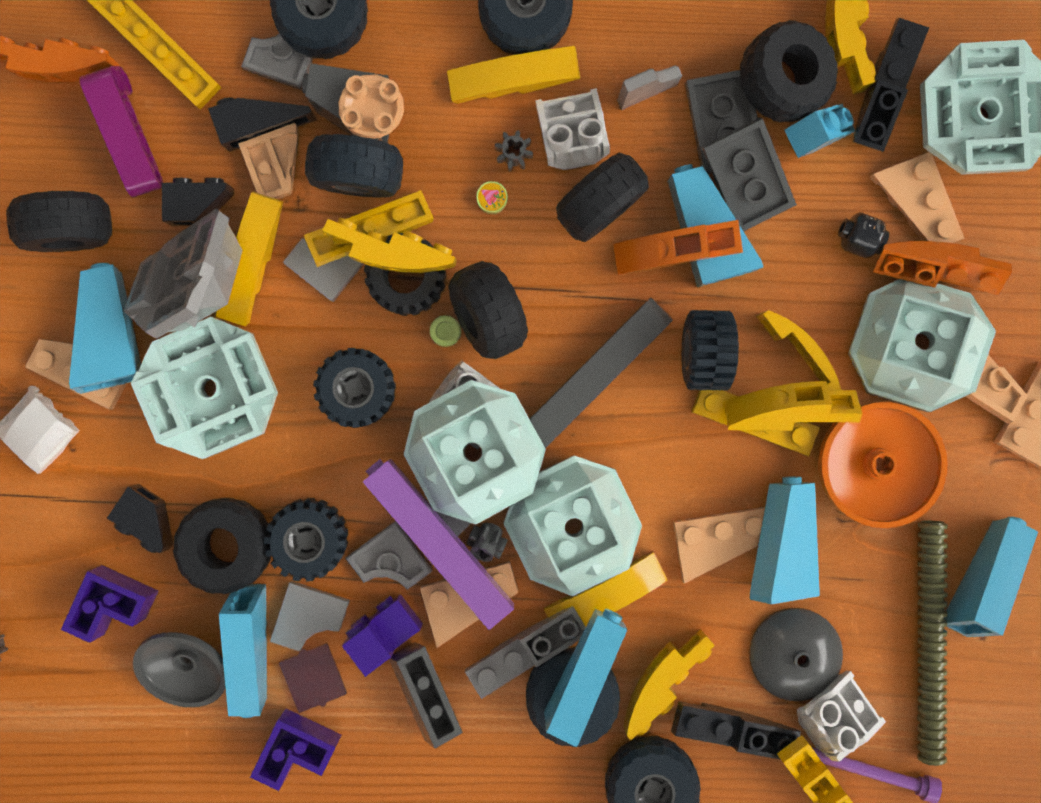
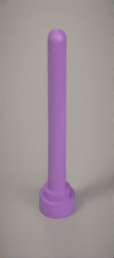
(926, 787)

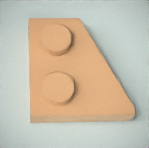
(272, 160)

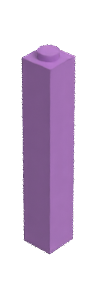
(438, 542)

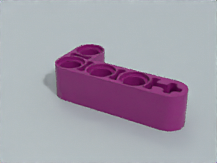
(109, 102)

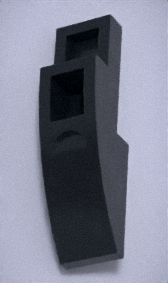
(888, 92)
(732, 728)

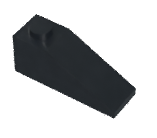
(247, 118)

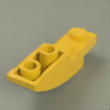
(849, 42)
(402, 254)
(783, 405)
(654, 691)

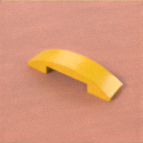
(780, 327)
(615, 593)

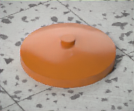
(884, 466)

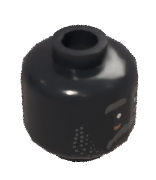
(863, 235)

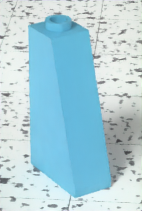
(699, 204)
(104, 334)
(787, 545)
(992, 580)
(245, 650)
(584, 677)

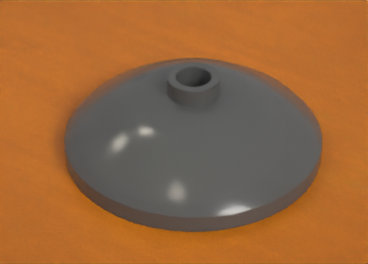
(782, 641)
(180, 669)

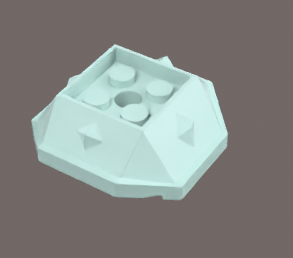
(1004, 82)
(901, 371)
(174, 394)
(508, 444)
(598, 550)

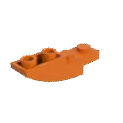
(54, 61)
(678, 247)
(942, 261)

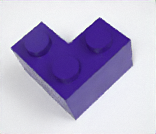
(107, 596)
(375, 638)
(298, 742)

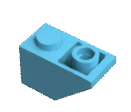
(820, 129)

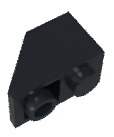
(188, 201)
(144, 517)

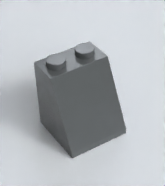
(324, 88)

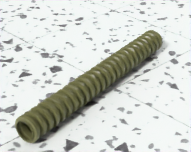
(932, 643)

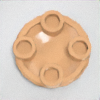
(371, 106)

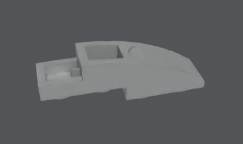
(525, 650)

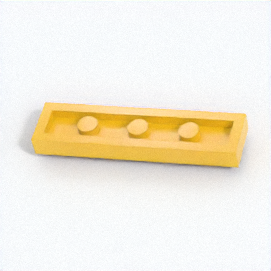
(396, 216)
(712, 406)

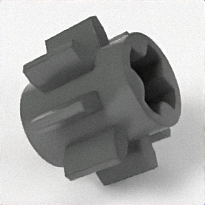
(517, 142)
(486, 542)

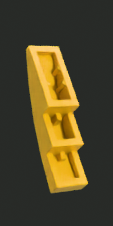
(514, 74)
(257, 240)
(812, 773)

